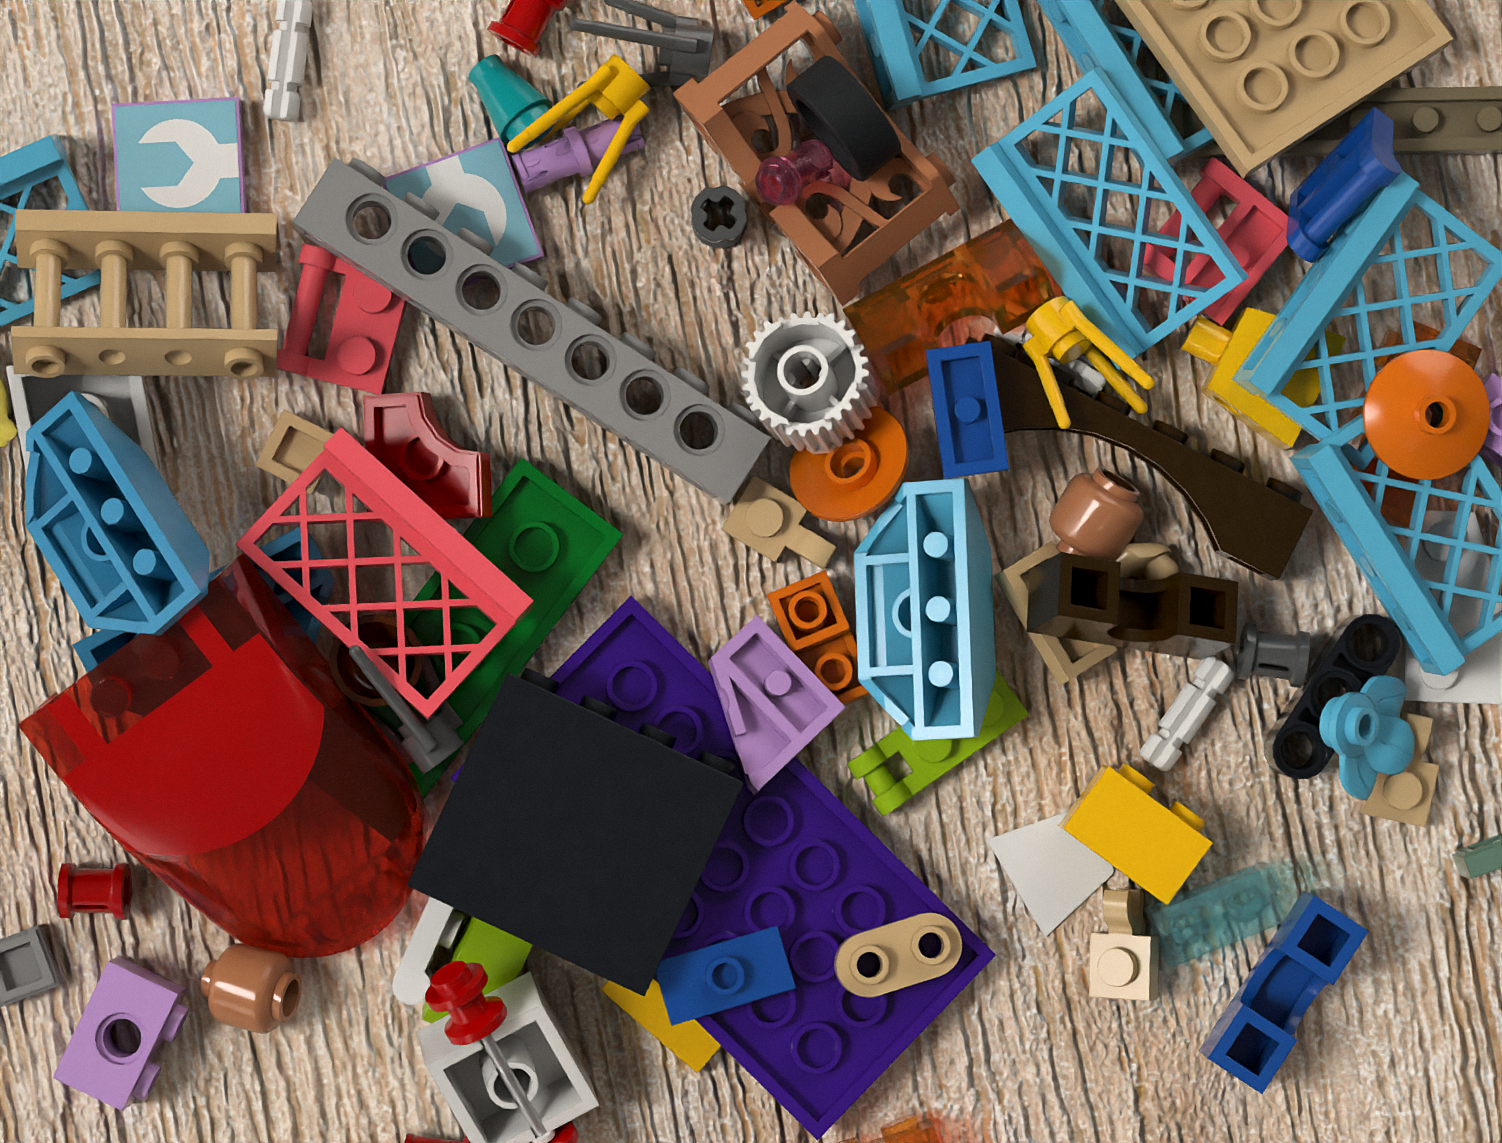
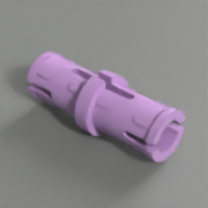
(571, 154)

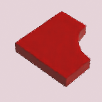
(417, 450)

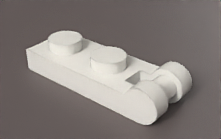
(436, 928)

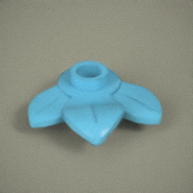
(1368, 734)

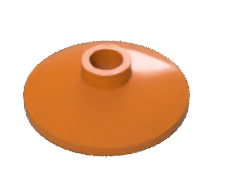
(1397, 409)
(826, 481)

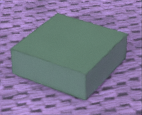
(1479, 857)

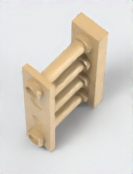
(145, 242)

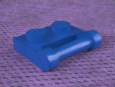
(1341, 184)

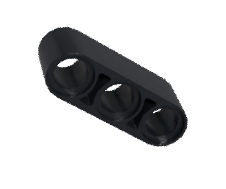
(1335, 662)

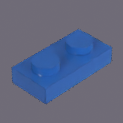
(966, 410)

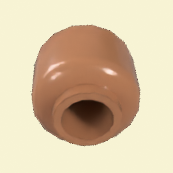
(1096, 515)
(251, 988)

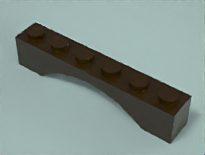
(1240, 517)

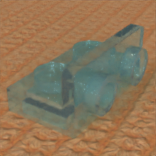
(1217, 913)

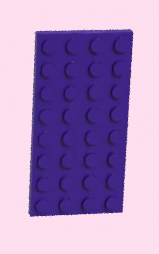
(781, 862)

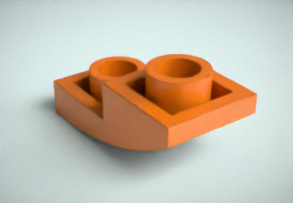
(819, 634)

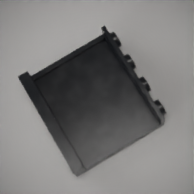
(577, 830)

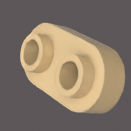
(899, 954)

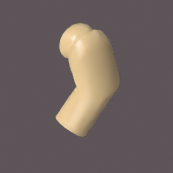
(1148, 560)

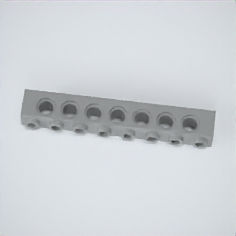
(328, 222)

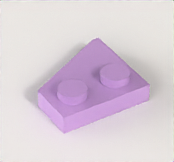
(768, 701)

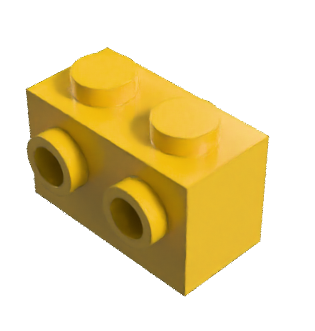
(1136, 832)

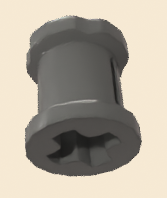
(716, 198)
(1273, 655)

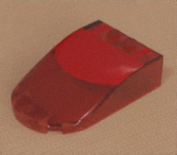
(242, 774)

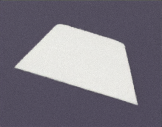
(1049, 869)

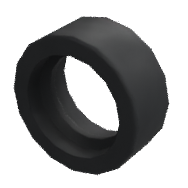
(844, 118)

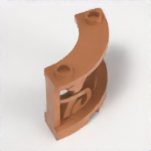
(816, 242)

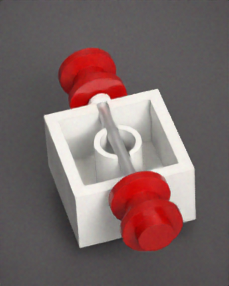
(503, 1059)

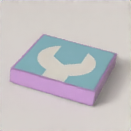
(180, 156)
(476, 193)

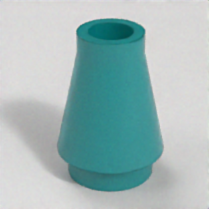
(508, 98)

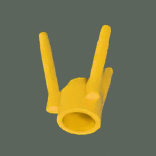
(612, 91)
(1065, 334)

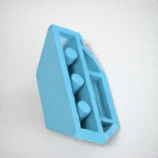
(927, 611)

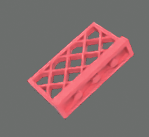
(423, 532)

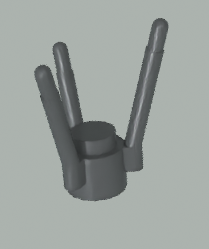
(682, 45)
(424, 740)

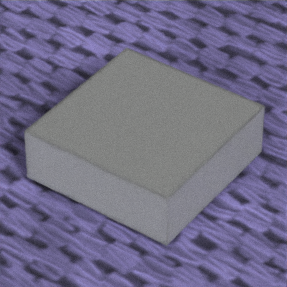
(26, 965)

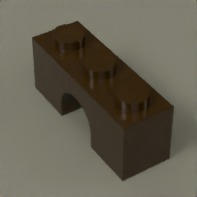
(1170, 616)

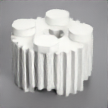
(829, 408)

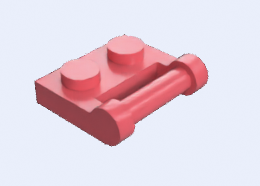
(1252, 232)
(362, 330)

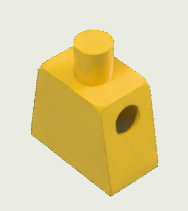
(1227, 352)

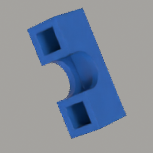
(1293, 969)

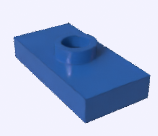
(724, 975)

